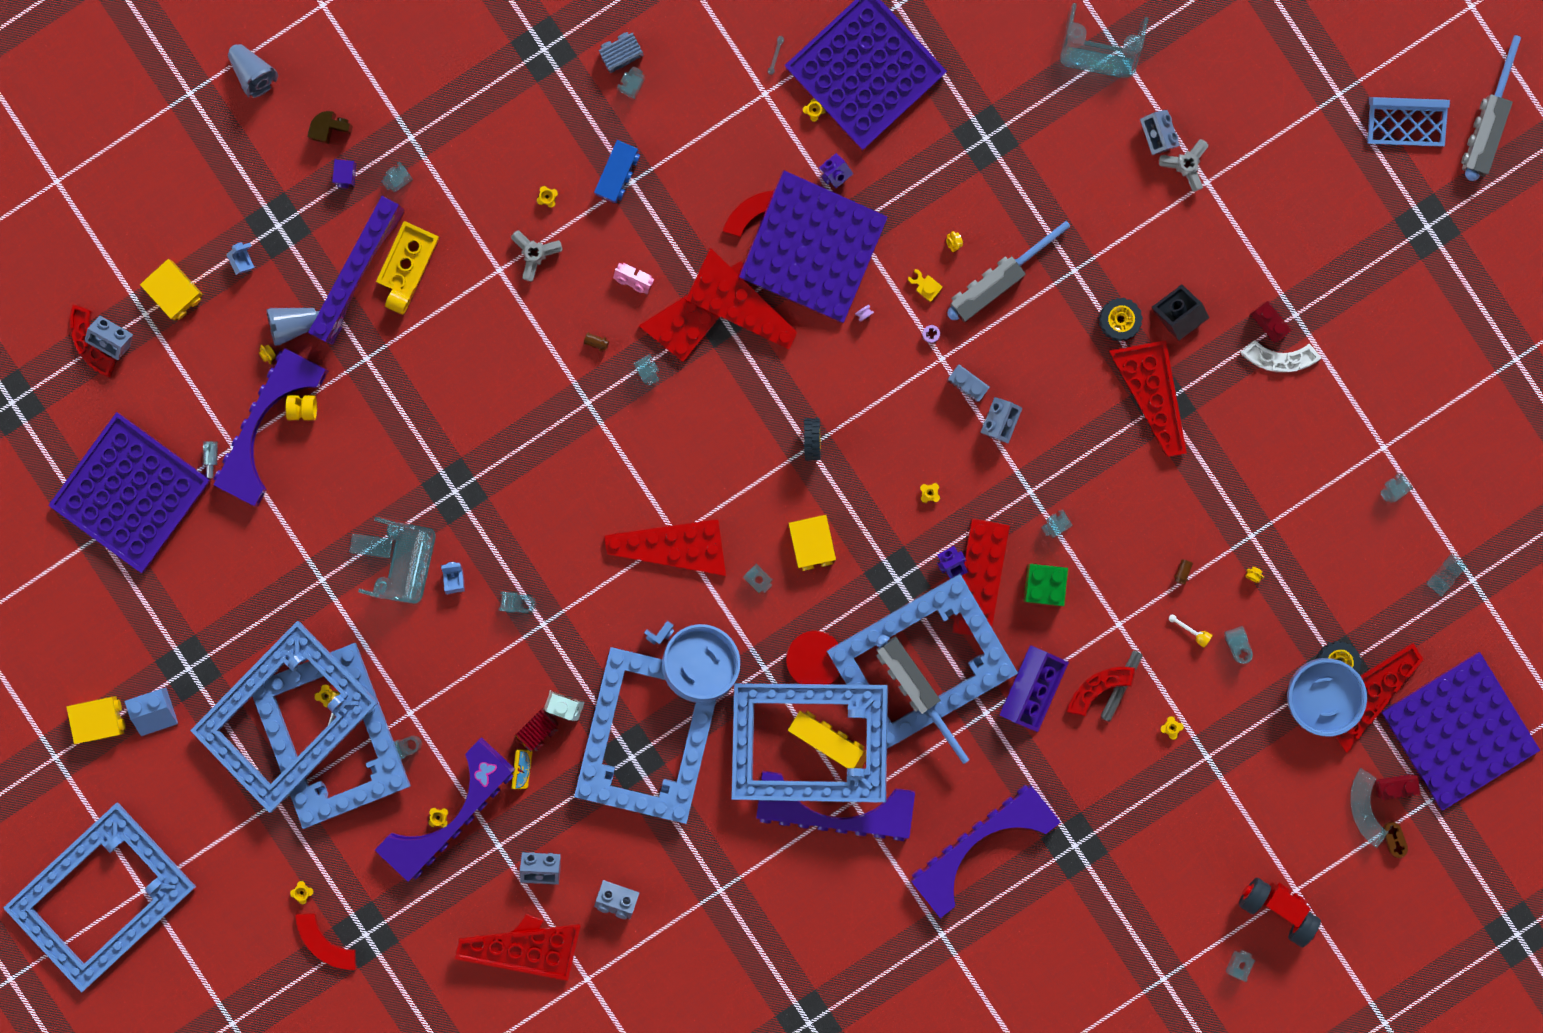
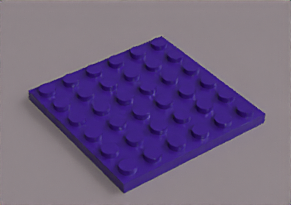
(865, 69)
(813, 246)
(129, 492)
(1460, 731)

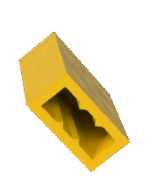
(172, 290)
(812, 542)
(96, 719)

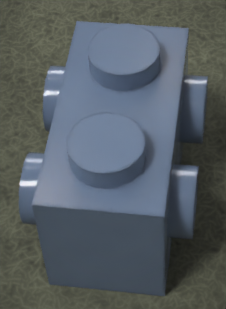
(1160, 132)
(112, 340)
(1001, 417)
(540, 868)
(616, 900)

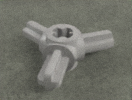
(1190, 172)
(531, 262)

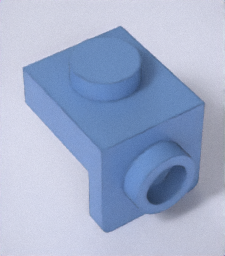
(240, 259)
(453, 577)
(665, 632)

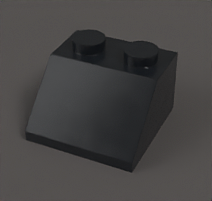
(1180, 312)

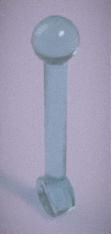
(780, 40)

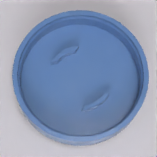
(701, 663)
(1327, 697)

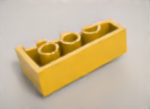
(828, 741)

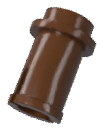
(597, 342)
(1183, 572)

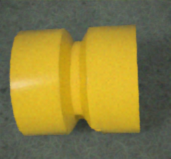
(301, 407)

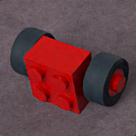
(1281, 901)

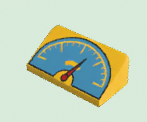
(522, 769)

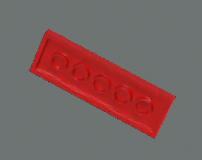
(984, 565)

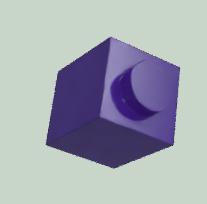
(344, 173)

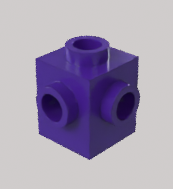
(835, 171)
(952, 559)

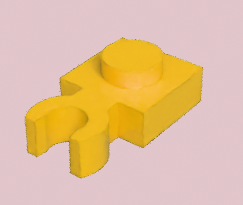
(926, 287)

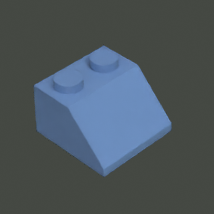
(151, 711)

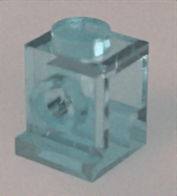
(631, 82)
(396, 178)
(647, 370)
(1396, 488)
(1056, 524)
(756, 571)
(1233, 967)

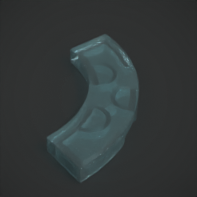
(1362, 809)

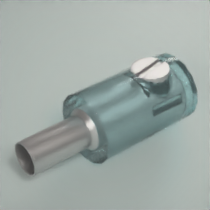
(210, 456)

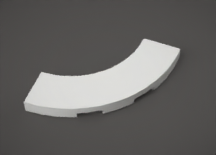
(1280, 362)

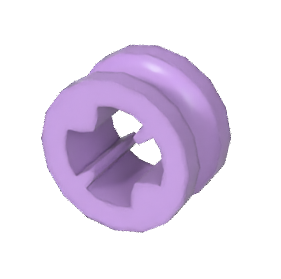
(864, 313)
(926, 330)

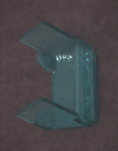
(1100, 57)
(408, 564)

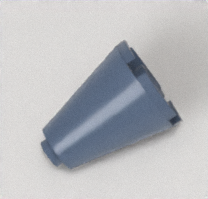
(251, 71)
(289, 322)

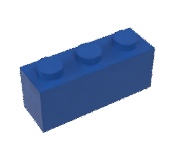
(617, 172)

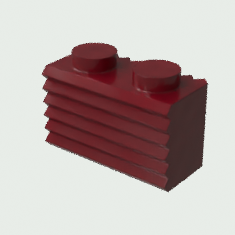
(1270, 321)
(536, 730)
(1397, 787)

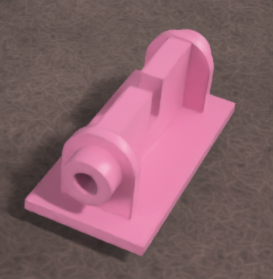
(641, 282)

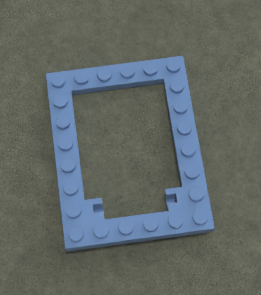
(947, 599)
(292, 648)
(862, 702)
(387, 770)
(594, 786)
(109, 831)

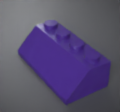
(1034, 688)

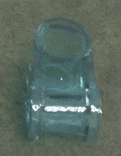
(515, 602)
(1237, 641)
(402, 746)

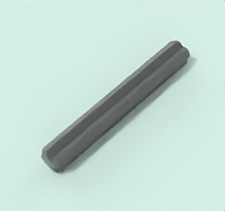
(1118, 692)

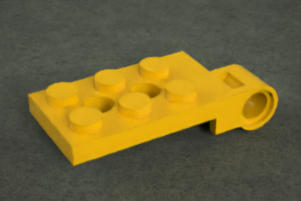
(405, 281)

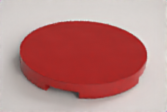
(809, 660)

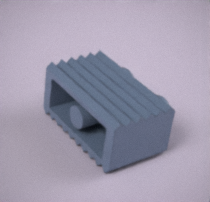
(620, 52)
(968, 383)

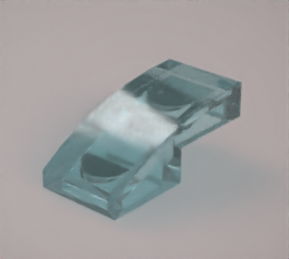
(371, 545)
(1446, 574)

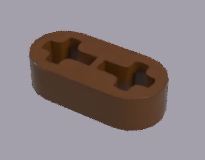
(1399, 837)

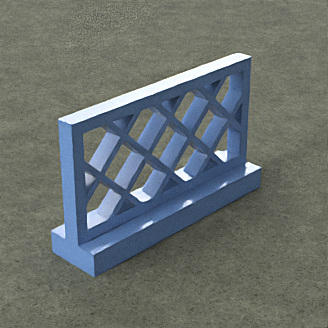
(1408, 104)

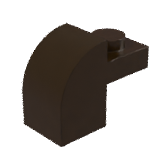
(324, 123)

